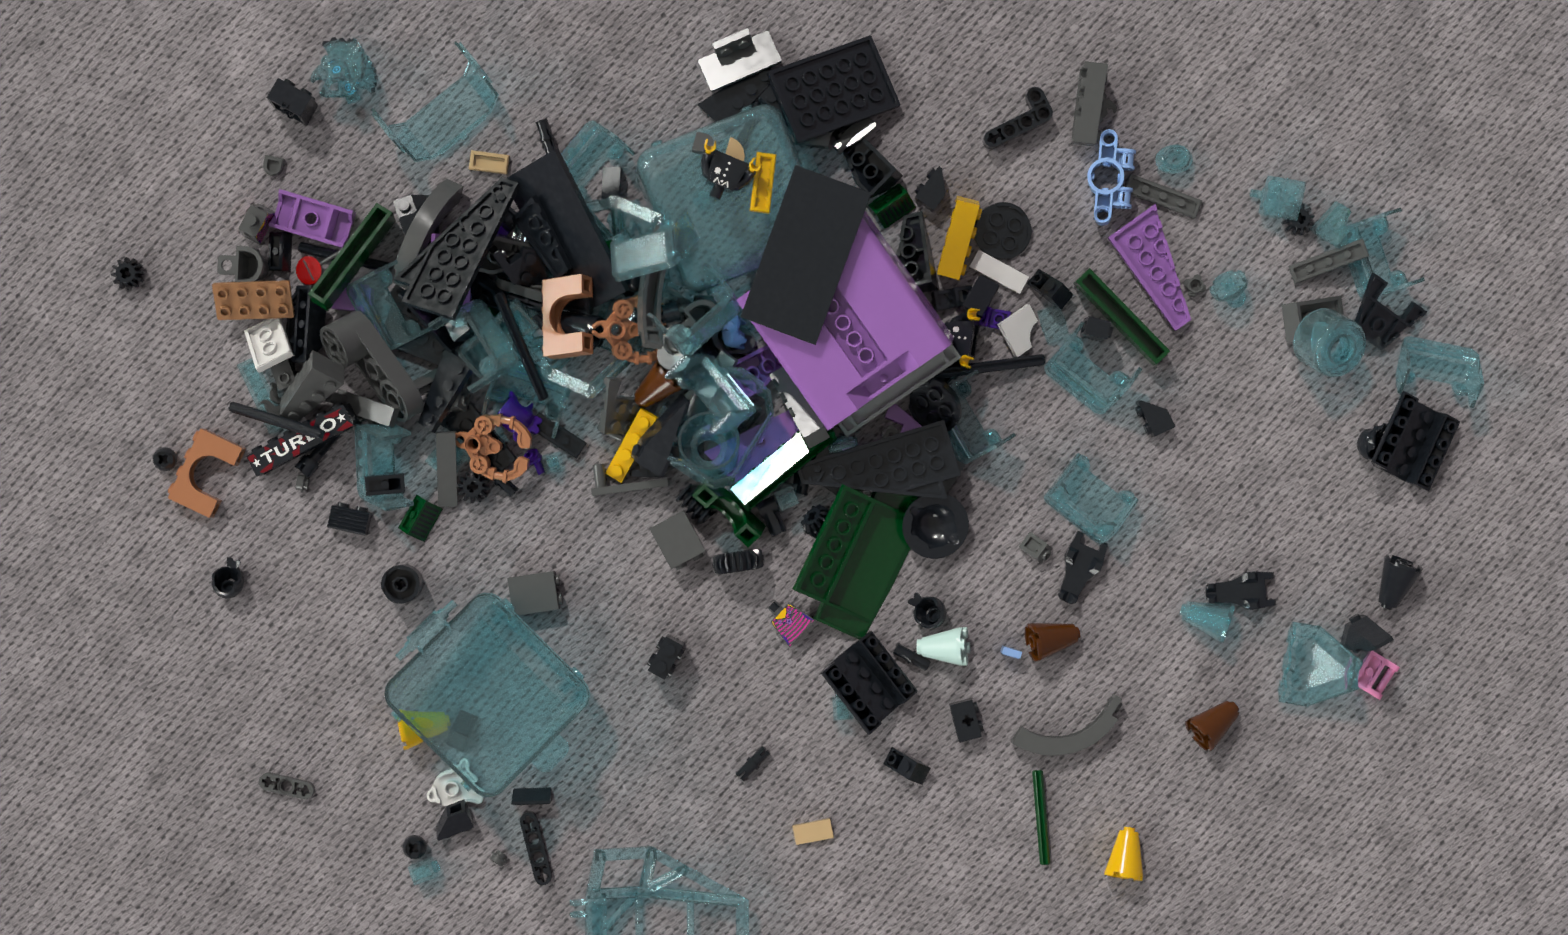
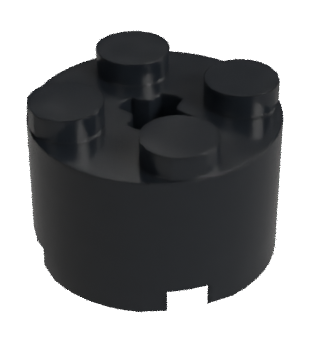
(392, 588)

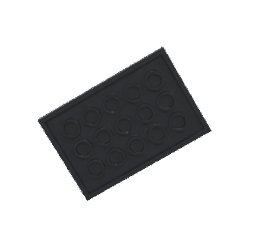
(833, 89)

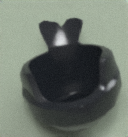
(1369, 441)
(220, 579)
(936, 614)

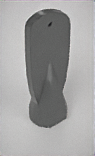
(854, 134)

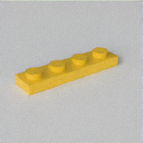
(623, 460)

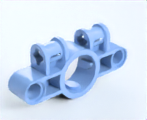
(1111, 156)

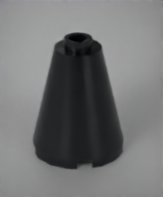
(1396, 580)

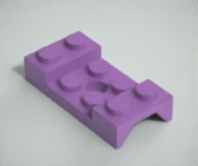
(332, 222)

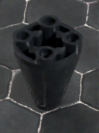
(576, 322)

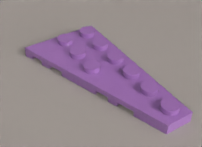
(1149, 259)

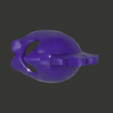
(522, 413)

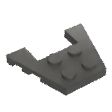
(618, 410)

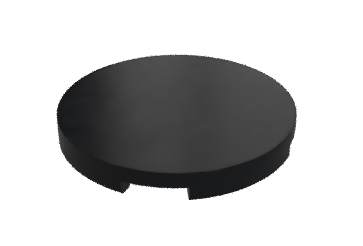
(1003, 231)
(934, 403)

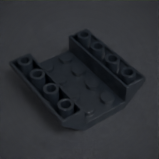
(1415, 442)
(868, 681)

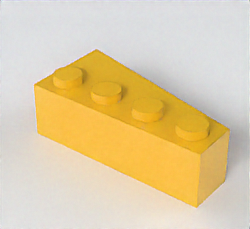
(958, 238)

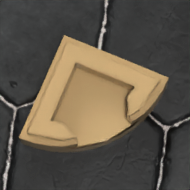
(735, 149)

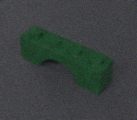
(744, 523)

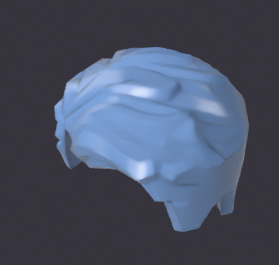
(732, 334)

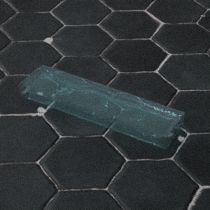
(257, 387)

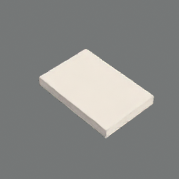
(268, 343)

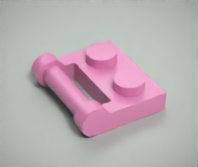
(1370, 670)

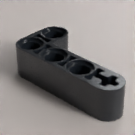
(1015, 123)

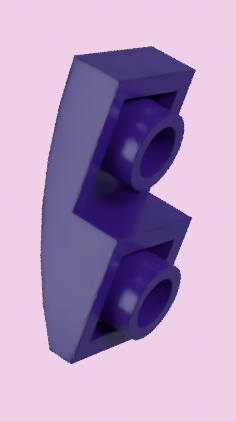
(993, 317)

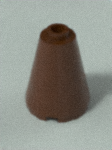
(655, 386)
(1049, 638)
(1212, 724)

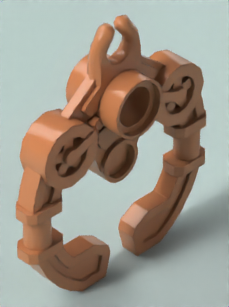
(621, 348)
(487, 445)

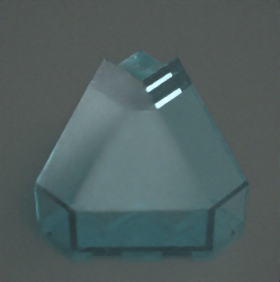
(1316, 667)

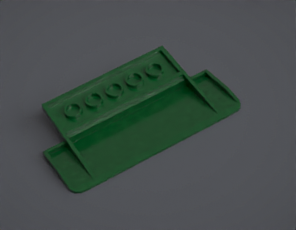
(855, 559)

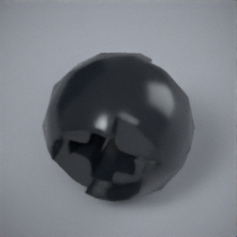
(157, 459)
(412, 840)

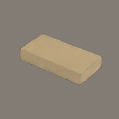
(489, 162)
(813, 831)

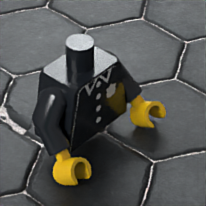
(725, 171)
(965, 335)

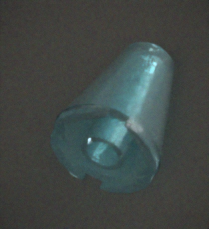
(1208, 618)

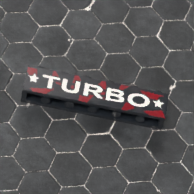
(293, 444)

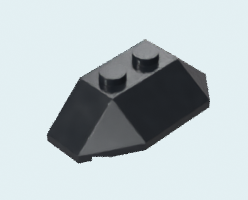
(305, 326)

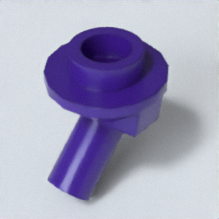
(535, 457)

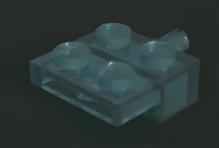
(1280, 198)

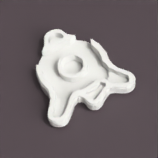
(448, 790)

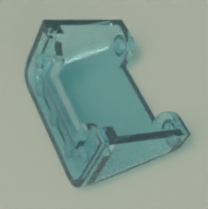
(1089, 501)

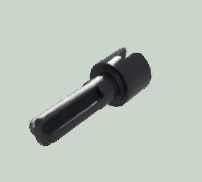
(309, 463)

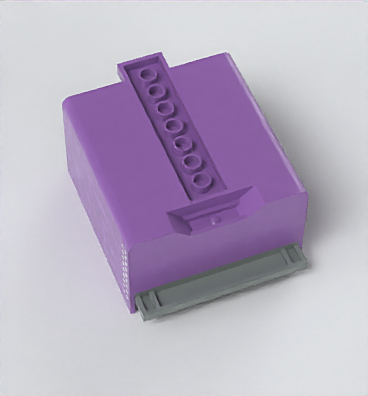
(874, 341)

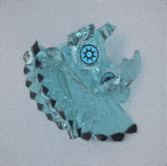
(348, 67)

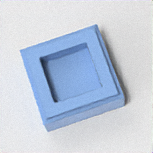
(1011, 652)

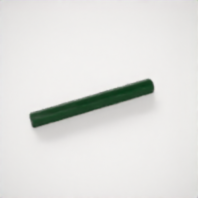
(1041, 817)

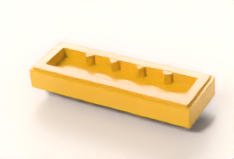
(763, 183)

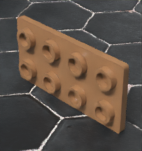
(253, 300)

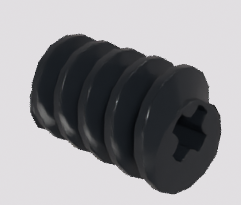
(694, 506)

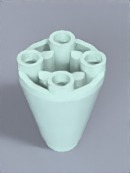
(946, 646)

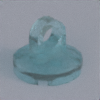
(1229, 286)

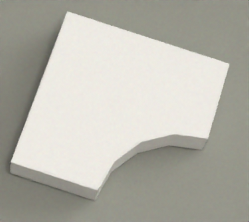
(1017, 330)

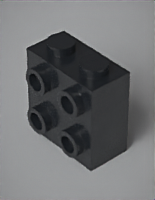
(663, 662)

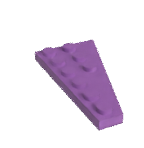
(779, 432)

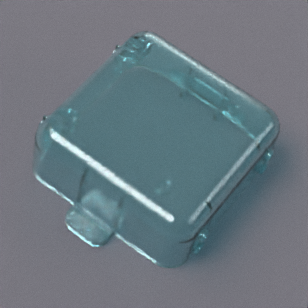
(729, 233)
(486, 693)

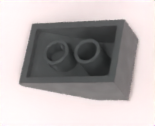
(1295, 312)

